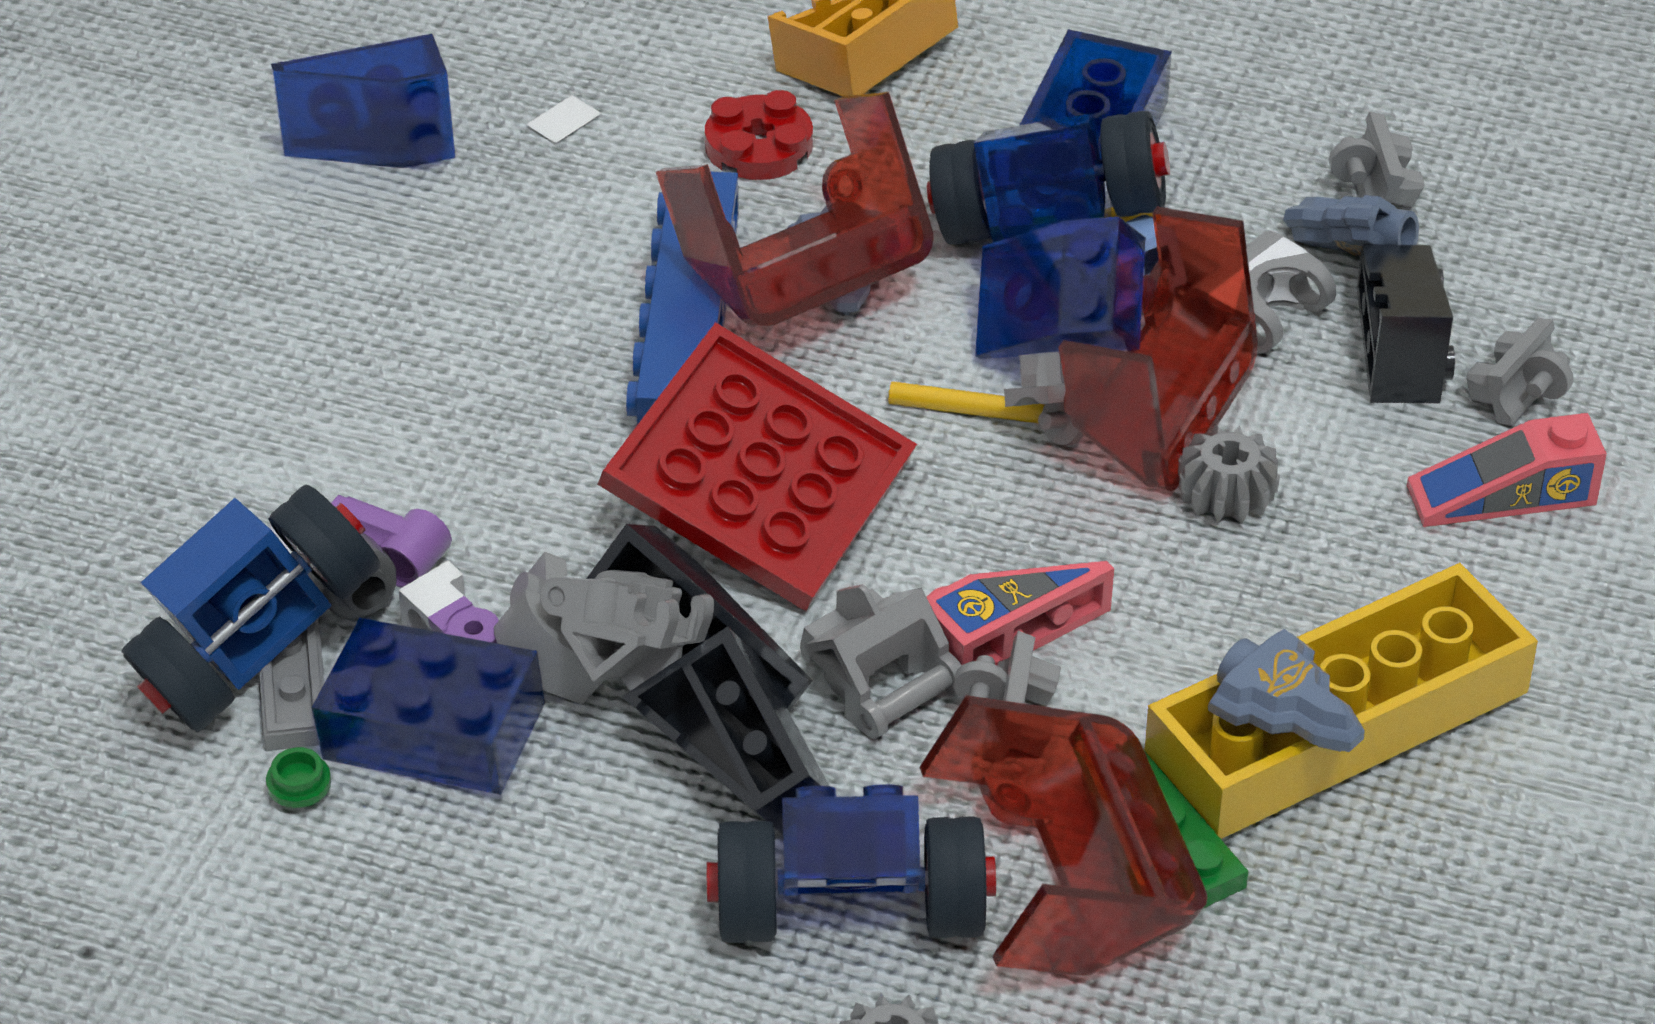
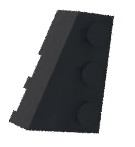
(1404, 323)
(731, 722)

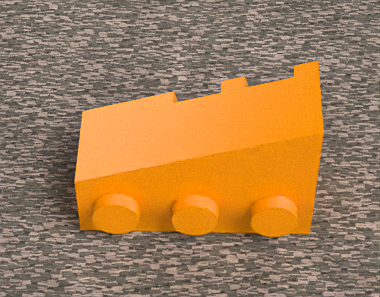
(857, 42)

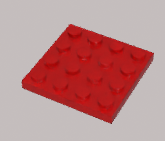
(758, 465)

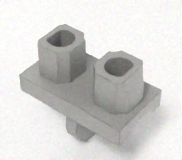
(1378, 163)
(1522, 372)
(1043, 385)
(1011, 679)

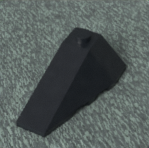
(653, 552)

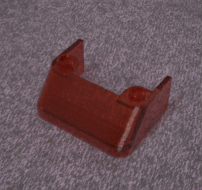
(869, 233)
(1190, 354)
(1100, 821)

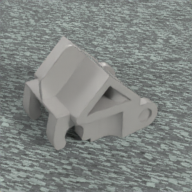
(625, 622)
(871, 633)

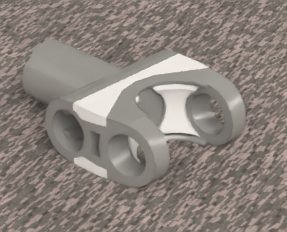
(1280, 278)

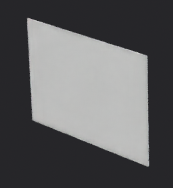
(563, 119)

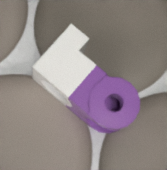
(440, 605)

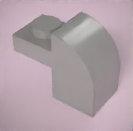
(533, 628)

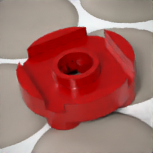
(733, 129)

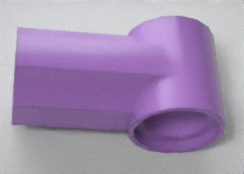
(410, 541)

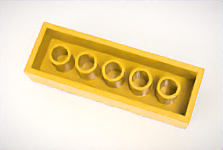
(1400, 663)

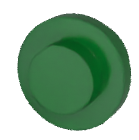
(298, 778)

